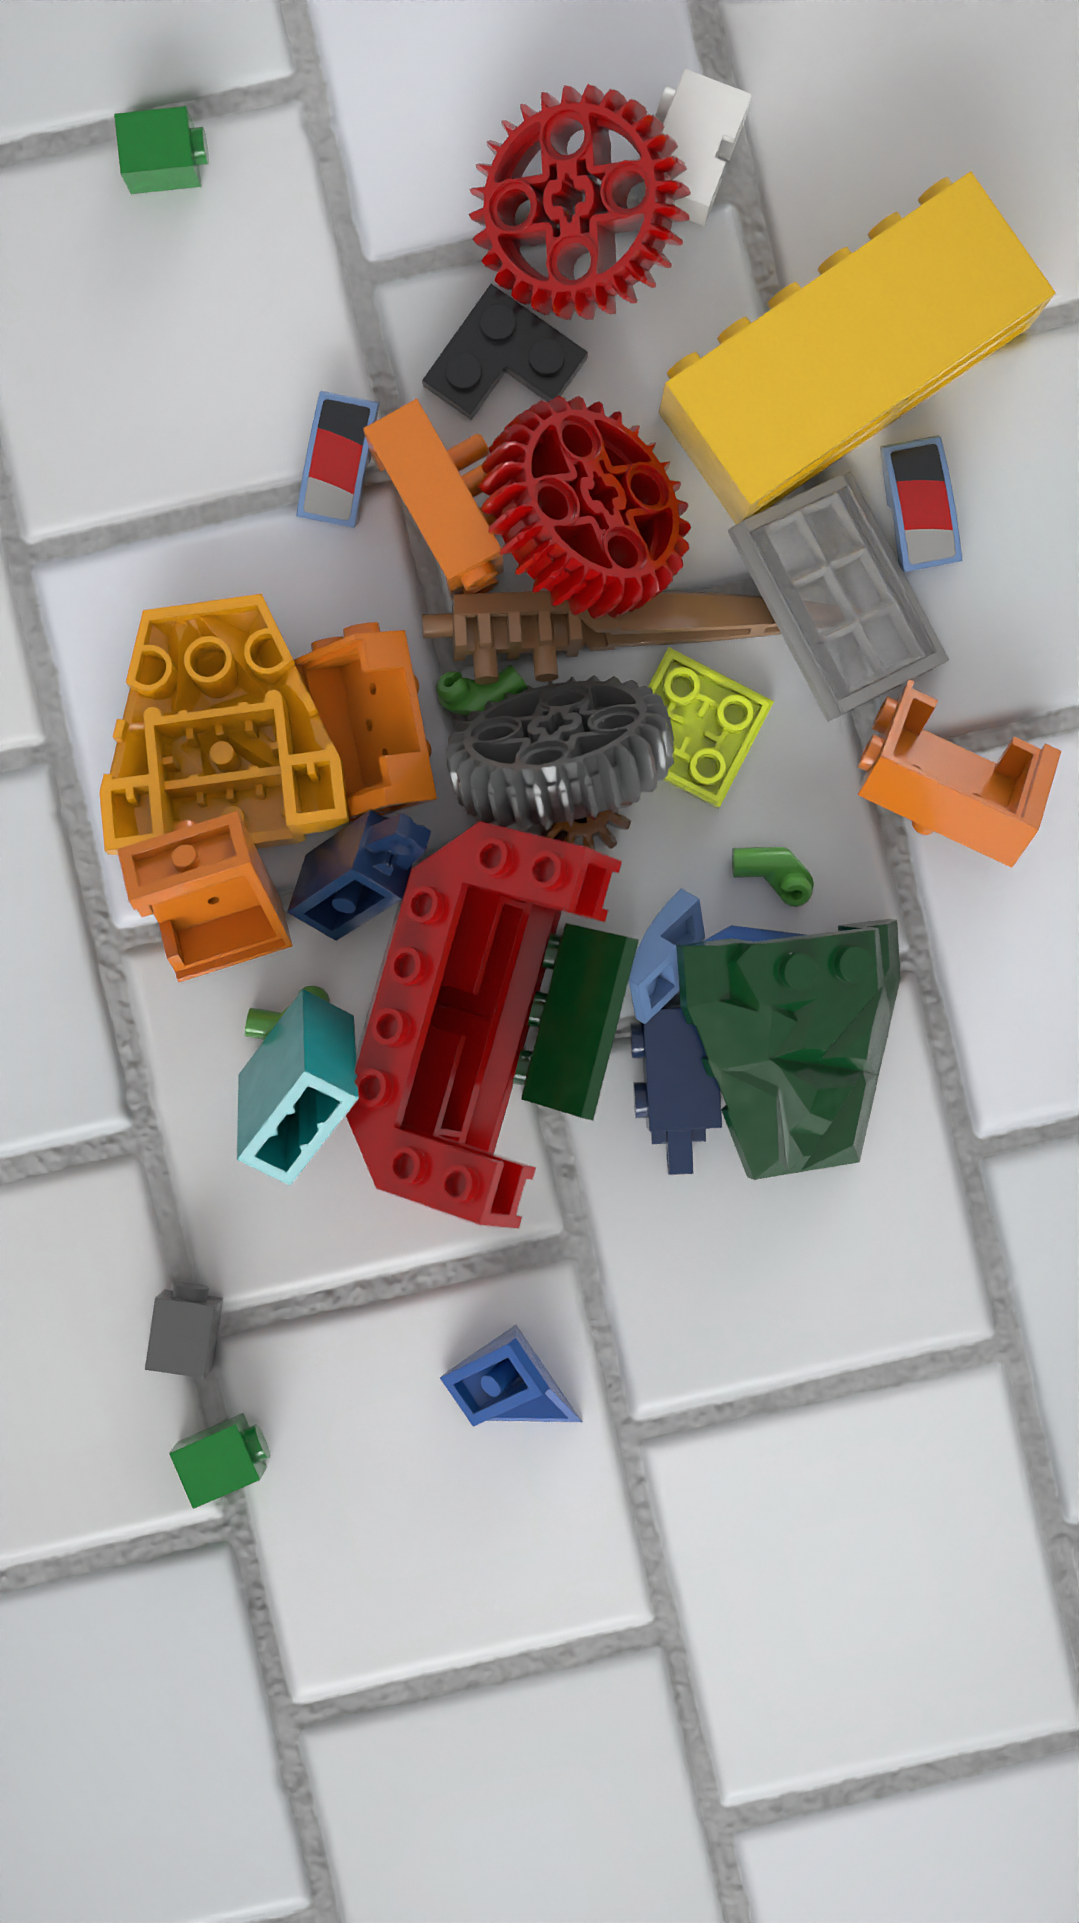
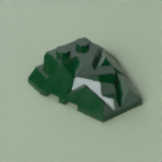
(794, 1039)

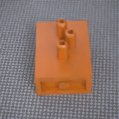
(439, 496)
(372, 717)
(951, 788)
(206, 895)

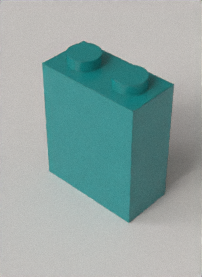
(296, 1088)

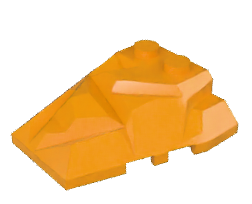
(219, 730)

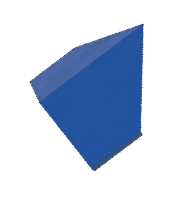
(507, 1384)

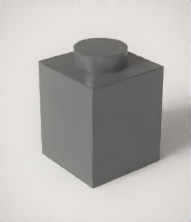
(184, 1331)

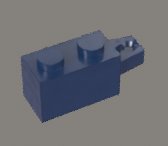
(357, 873)
(676, 1090)

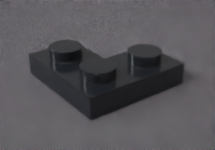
(497, 340)

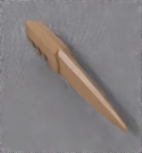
(529, 623)

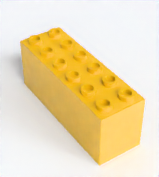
(853, 347)

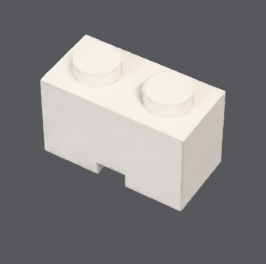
(705, 124)

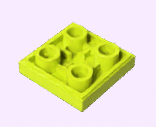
(710, 722)

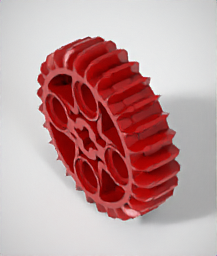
(562, 188)
(585, 507)

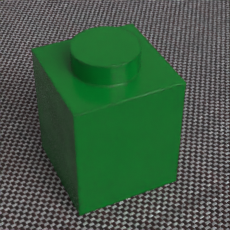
(160, 149)
(220, 1459)

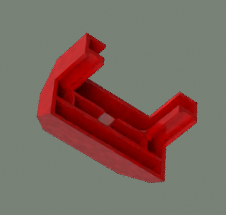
(457, 1013)

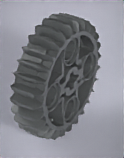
(560, 752)

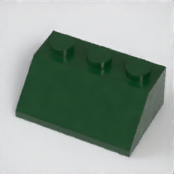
(576, 1019)

